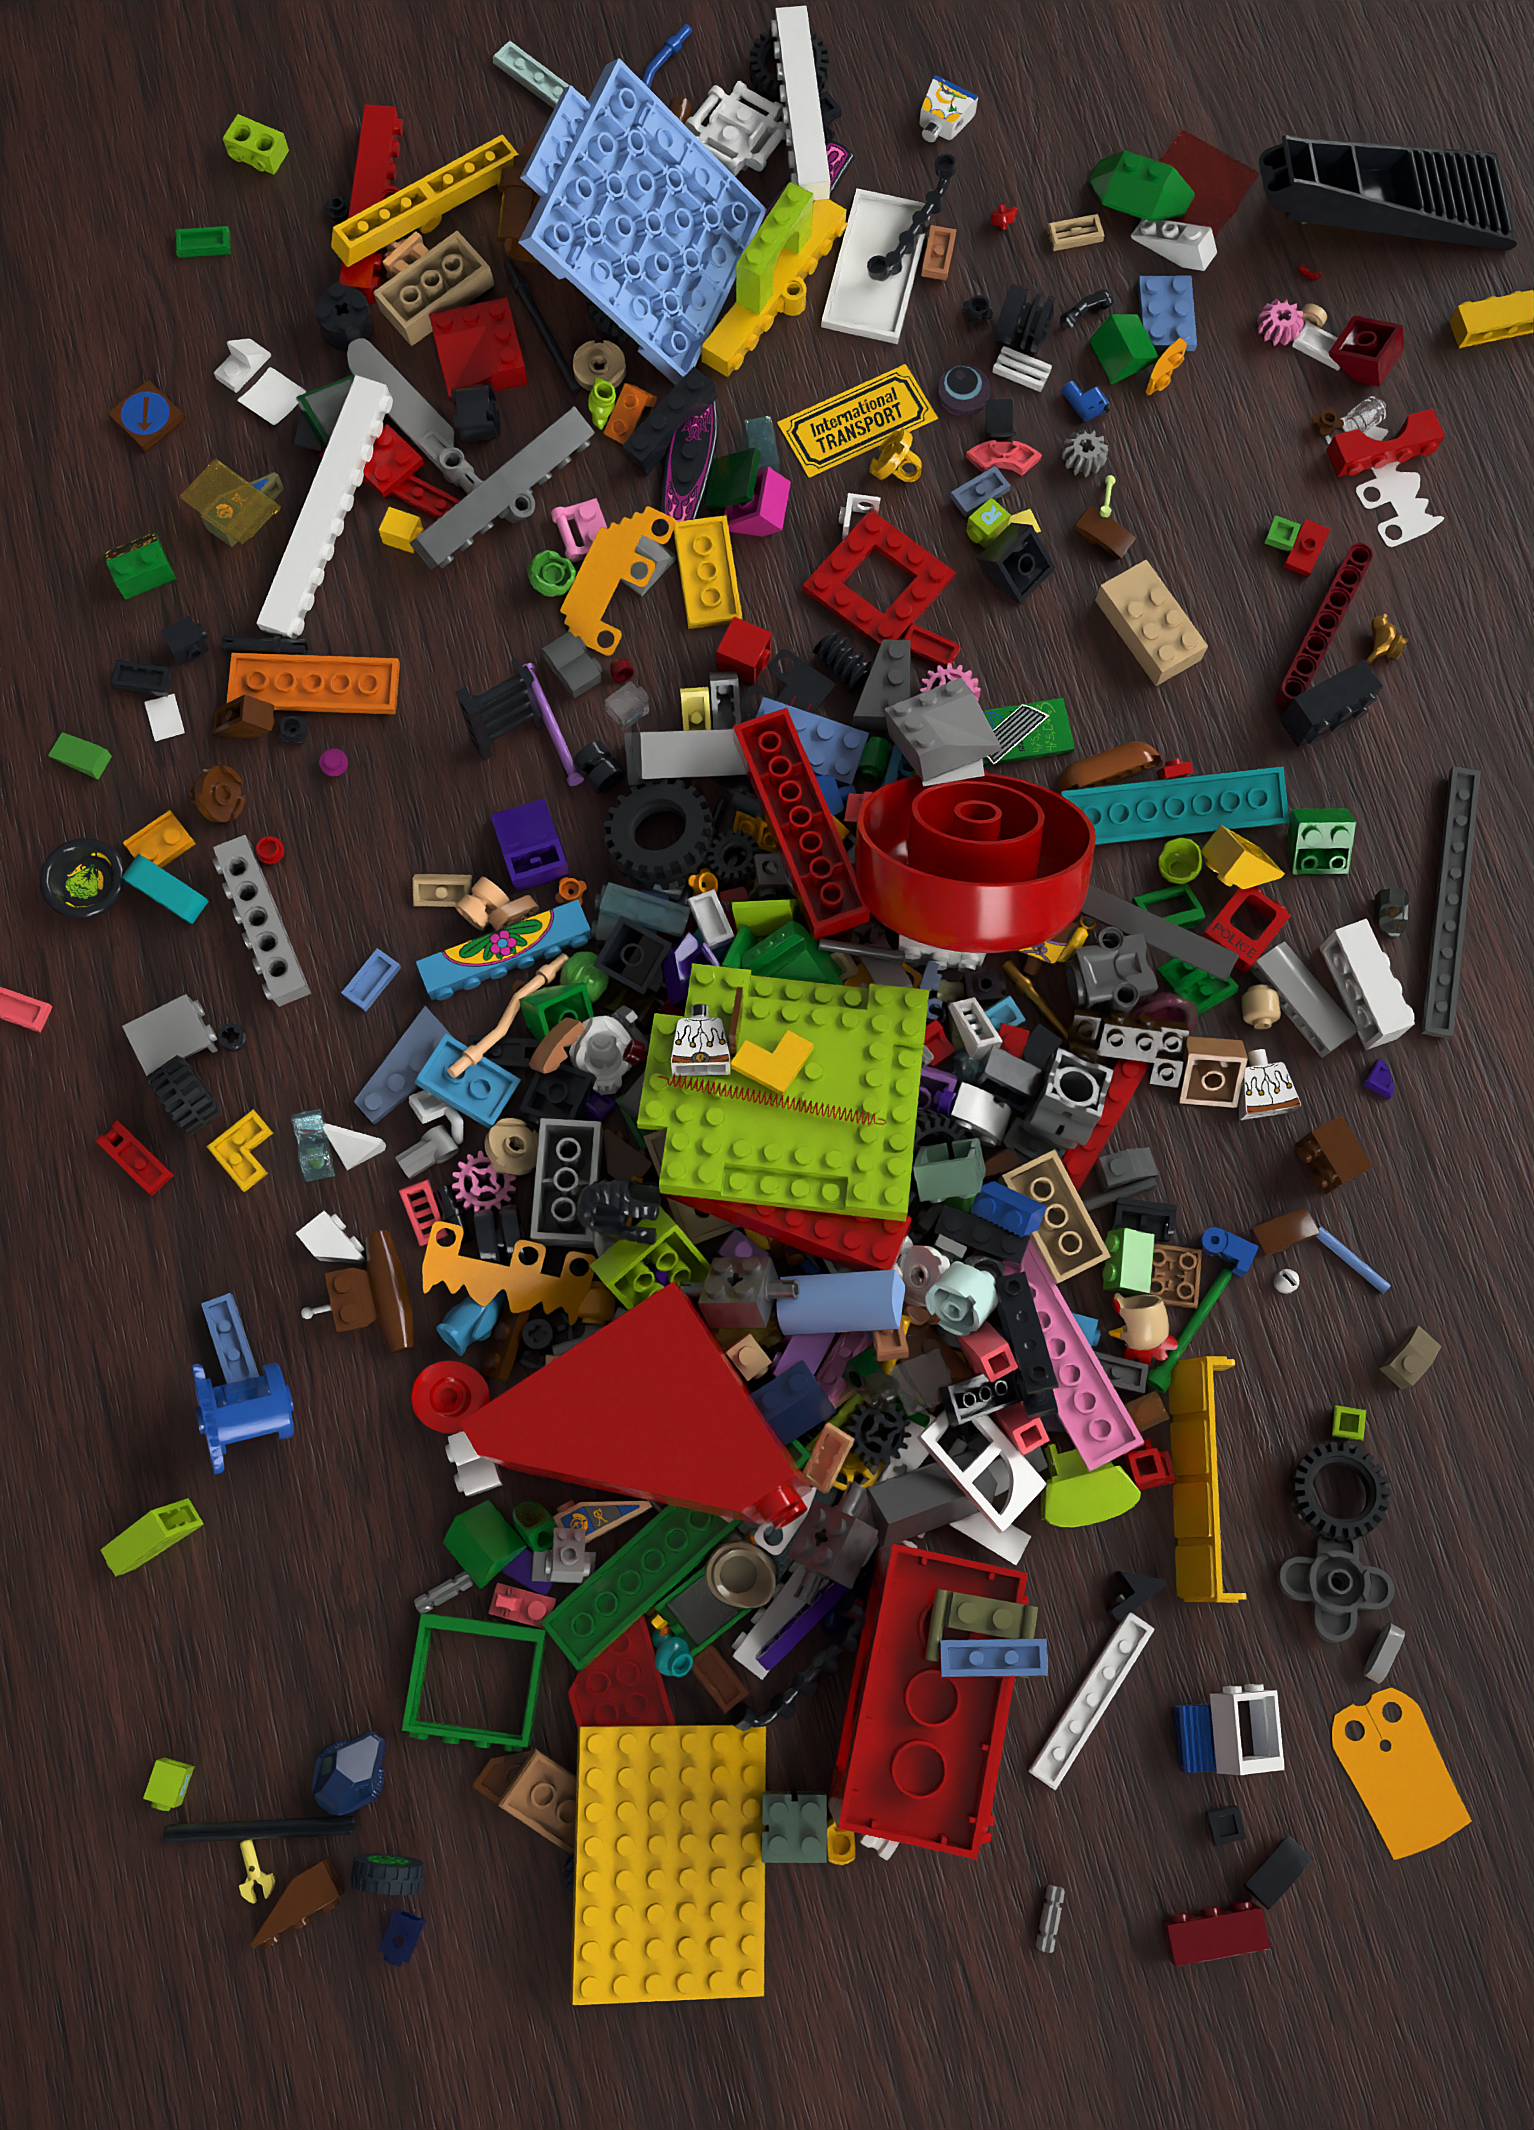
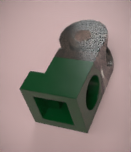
(871, 1381)

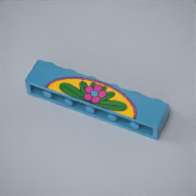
(504, 950)

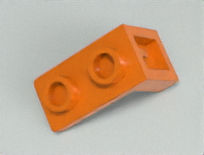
(628, 412)

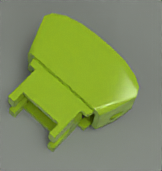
(1084, 1497)

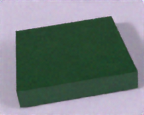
(733, 479)

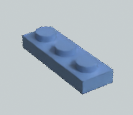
(229, 1338)
(994, 1657)

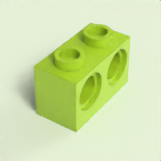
(255, 144)

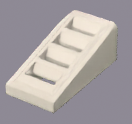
(975, 1044)

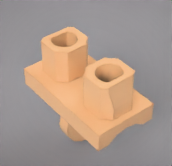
(403, 254)

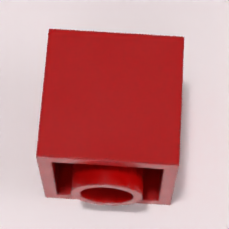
(744, 650)

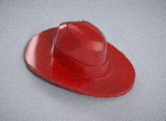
(447, 1395)

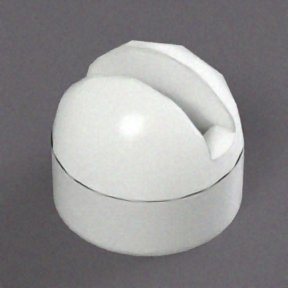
(1283, 1284)

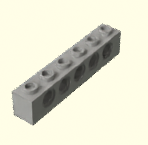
(228, 859)

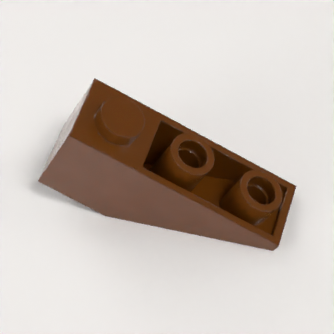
(305, 1894)

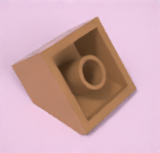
(1212, 1072)

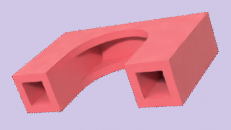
(990, 1354)

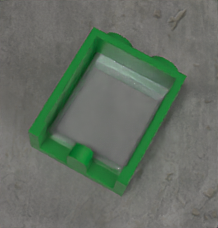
(697, 1614)

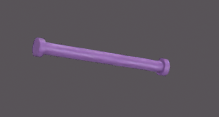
(574, 777)

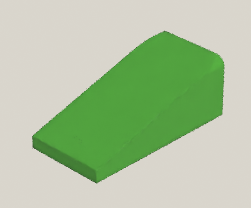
(80, 755)

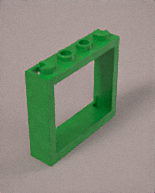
(453, 1733)

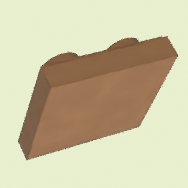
(1176, 1275)

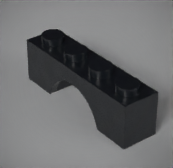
(687, 399)

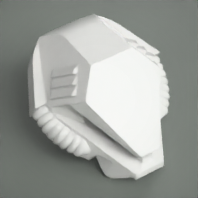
(601, 1052)

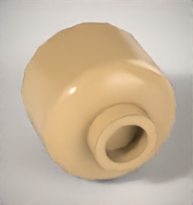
(1260, 1006)

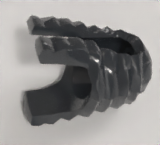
(608, 1206)

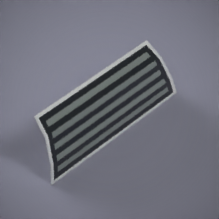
(1015, 729)

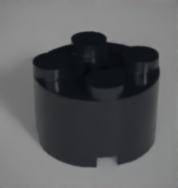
(343, 316)
(476, 412)

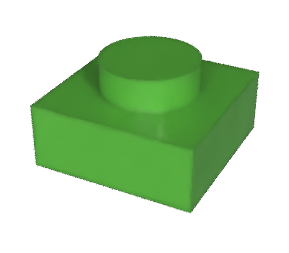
(1282, 533)

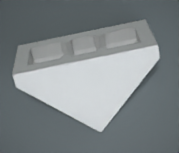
(353, 1146)

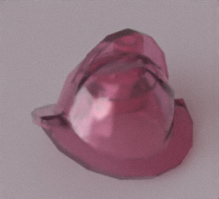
(1171, 1007)

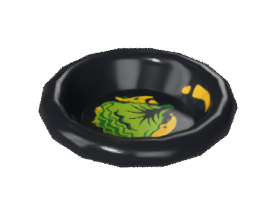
(82, 878)

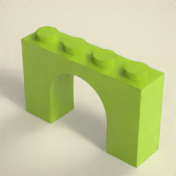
(785, 226)

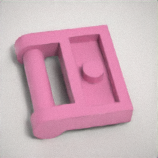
(588, 521)

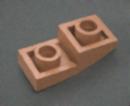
(550, 1050)

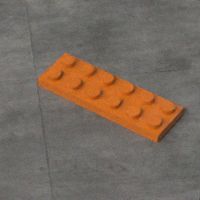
(316, 682)

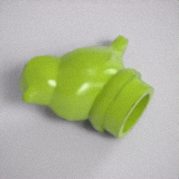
(601, 402)

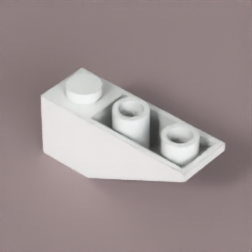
(1179, 242)

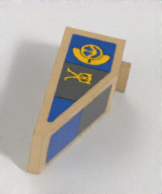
(598, 1516)

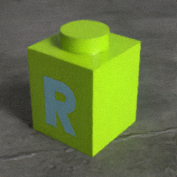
(987, 523)
(168, 1784)

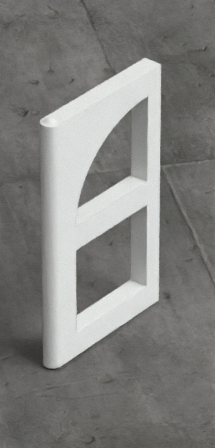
(1023, 1478)

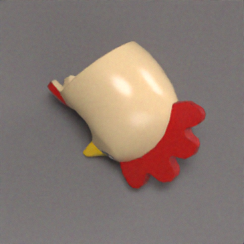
(1145, 1329)

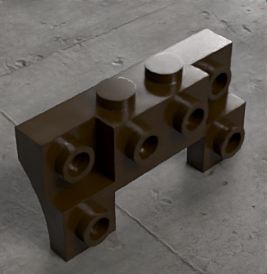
(1130, 1038)

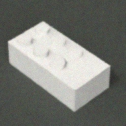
(1367, 984)

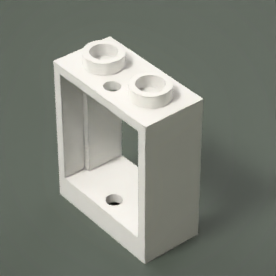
(1264, 1725)

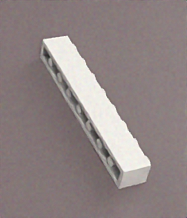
(801, 101)

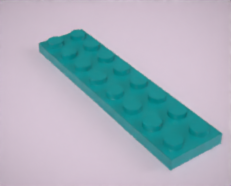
(1184, 805)

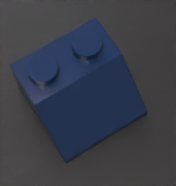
(793, 1402)

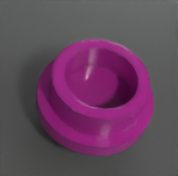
(333, 762)

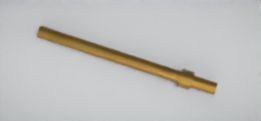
(1025, 986)

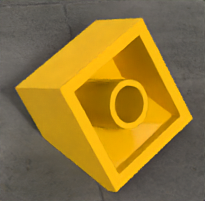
(1239, 860)

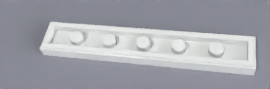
(1091, 1700)

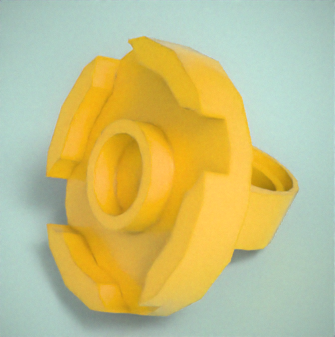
(894, 455)

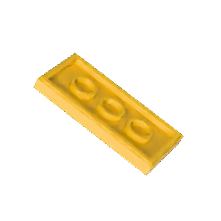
(707, 572)

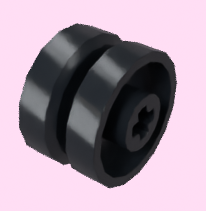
(500, 1240)

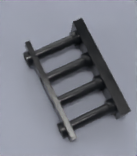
(477, 715)
(1027, 1343)

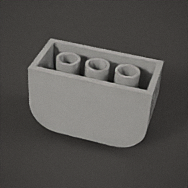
(567, 1162)

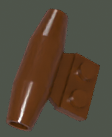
(379, 1293)

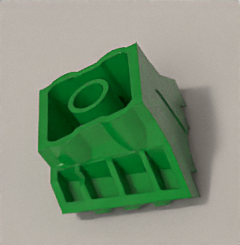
(792, 956)

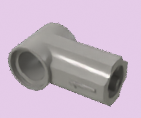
(434, 1147)

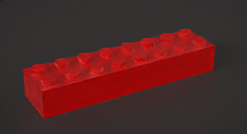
(800, 824)
(842, 1239)

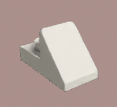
(242, 363)

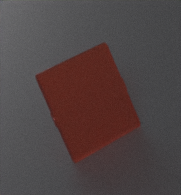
(1215, 178)

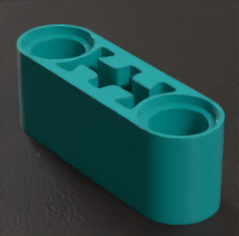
(165, 889)

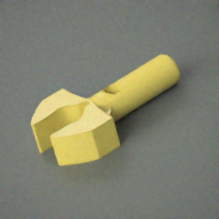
(254, 1874)

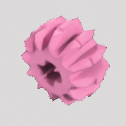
(1280, 322)

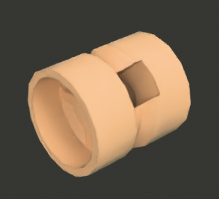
(483, 901)

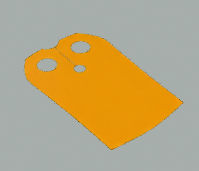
(1406, 1786)

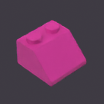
(766, 510)

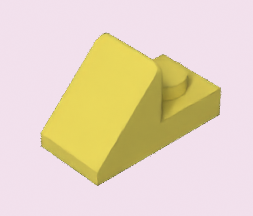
(695, 709)

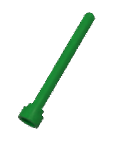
(1160, 1376)

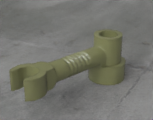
(949, 993)

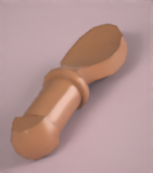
(920, 1316)

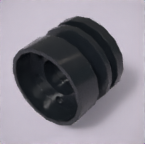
(1024, 319)

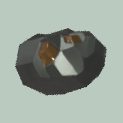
(1391, 912)

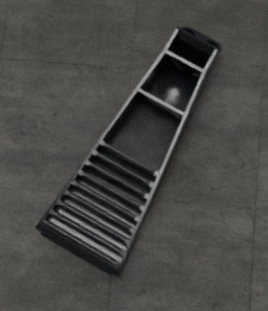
(1391, 190)

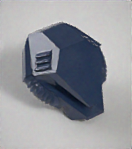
(349, 1774)

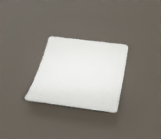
(272, 396)

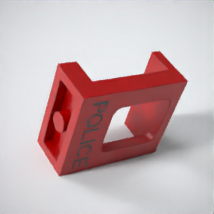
(1228, 936)

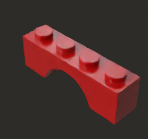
(1355, 451)

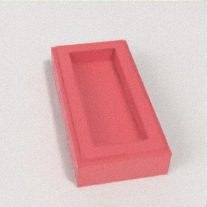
(23, 1010)

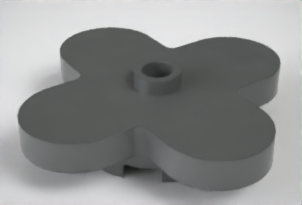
(1335, 1609)

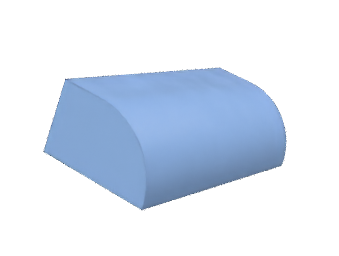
(843, 1303)

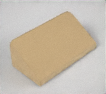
(440, 889)

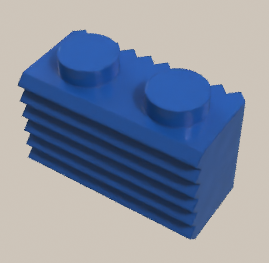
(1008, 1209)
(1195, 1738)

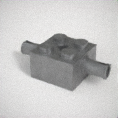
(740, 1292)
(832, 1543)

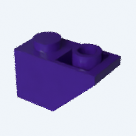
(678, 968)

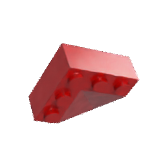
(479, 346)

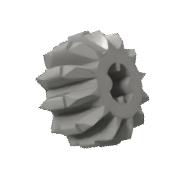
(1084, 452)

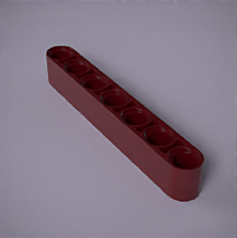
(1329, 616)

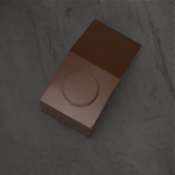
(243, 718)

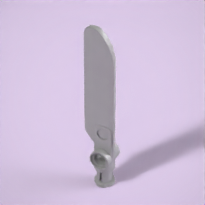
(414, 415)

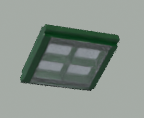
(324, 407)

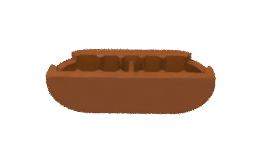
(1109, 766)

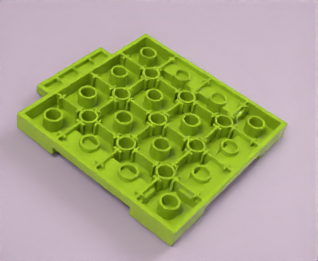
(779, 1157)

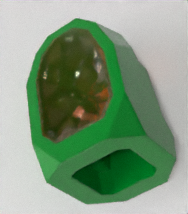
(534, 1525)

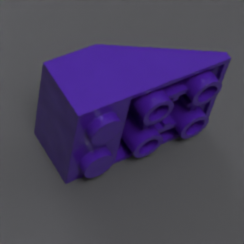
(530, 845)

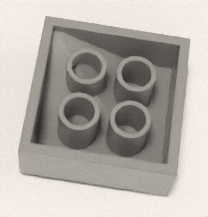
(941, 729)

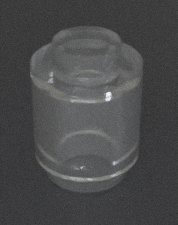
(1366, 415)

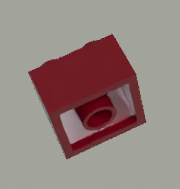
(1368, 349)

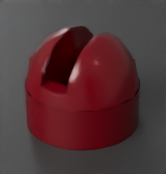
(621, 670)

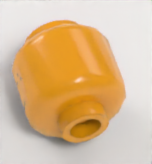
(597, 1305)

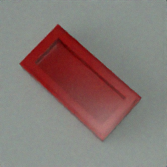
(931, 647)

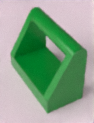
(1186, 919)

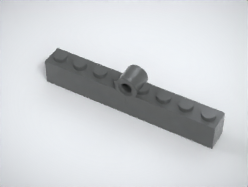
(502, 489)

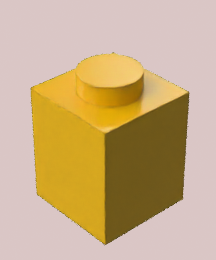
(400, 529)

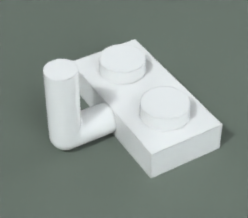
(430, 1107)

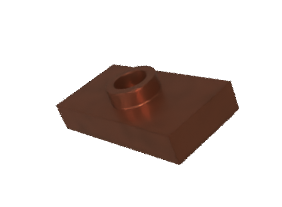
(718, 1678)

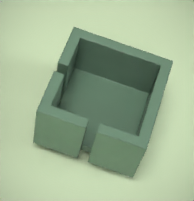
(943, 1178)
(795, 1827)

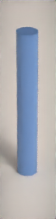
(1352, 1260)

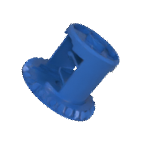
(242, 1410)

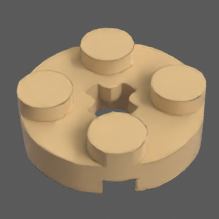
(599, 353)
(502, 1156)

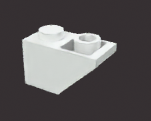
(328, 1241)

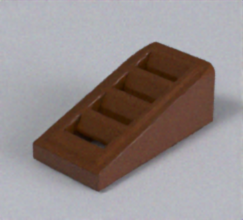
(1001, 1164)

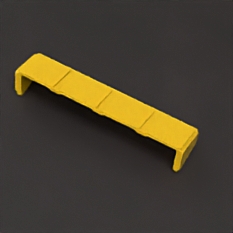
(1196, 1486)

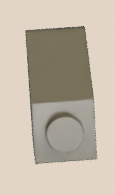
(1411, 1358)

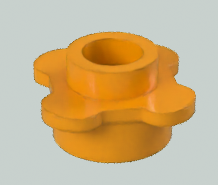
(709, 880)

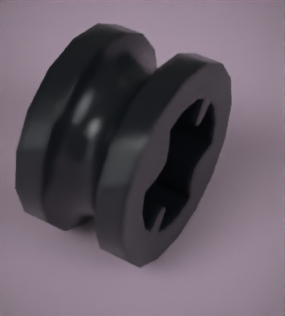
(238, 1044)

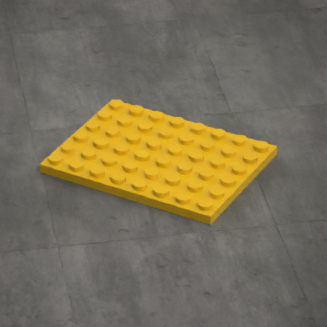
(668, 1864)

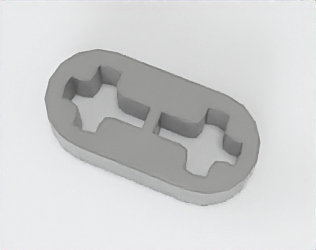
(1384, 1653)

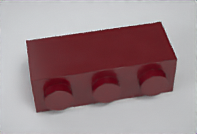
(1215, 1933)

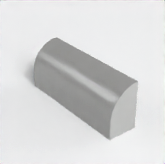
(686, 754)
(1304, 999)

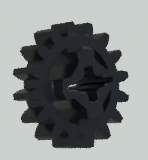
(881, 1442)

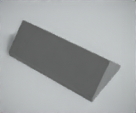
(924, 1500)

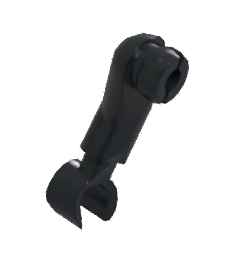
(1100, 297)

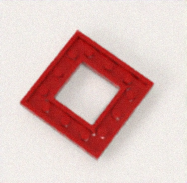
(872, 533)

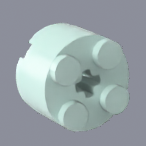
(962, 1298)

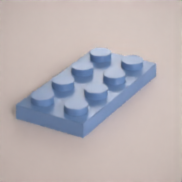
(828, 744)

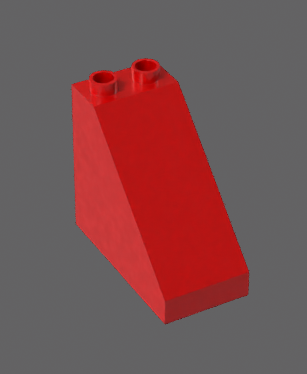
(647, 1416)

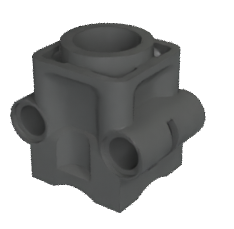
(1110, 973)
(1068, 1100)

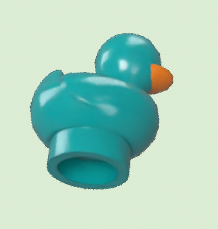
(672, 1653)

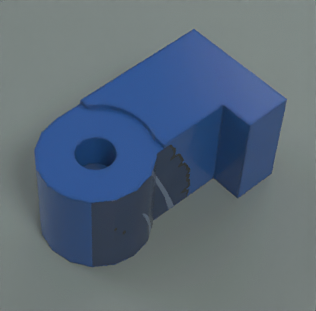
(1229, 1248)

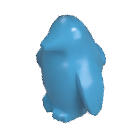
(470, 1322)

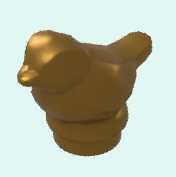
(1385, 639)

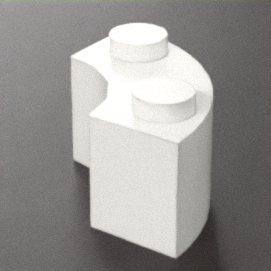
(981, 1115)

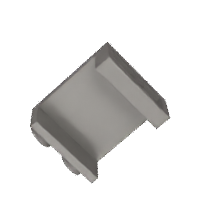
(170, 1032)

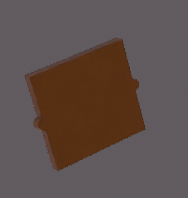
(736, 1021)

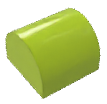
(1348, 1423)

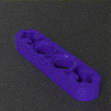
(800, 1624)

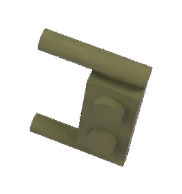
(979, 1616)

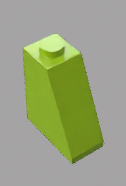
(151, 1536)

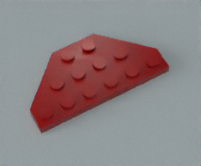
(622, 1685)

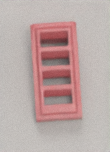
(405, 1194)

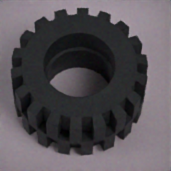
(184, 1095)

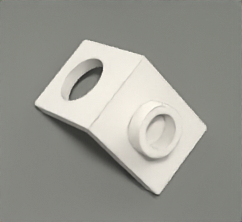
(853, 505)

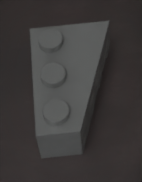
(885, 686)

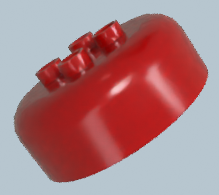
(973, 862)

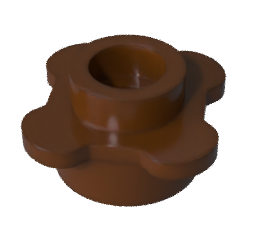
(1327, 428)

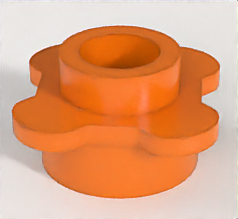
(567, 884)

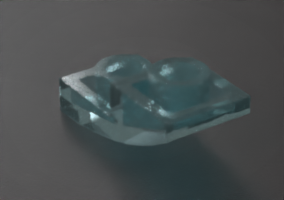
(762, 436)

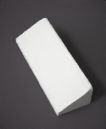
(1008, 1544)

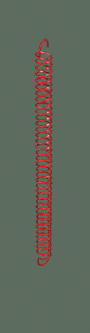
(776, 1098)

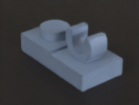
(931, 982)

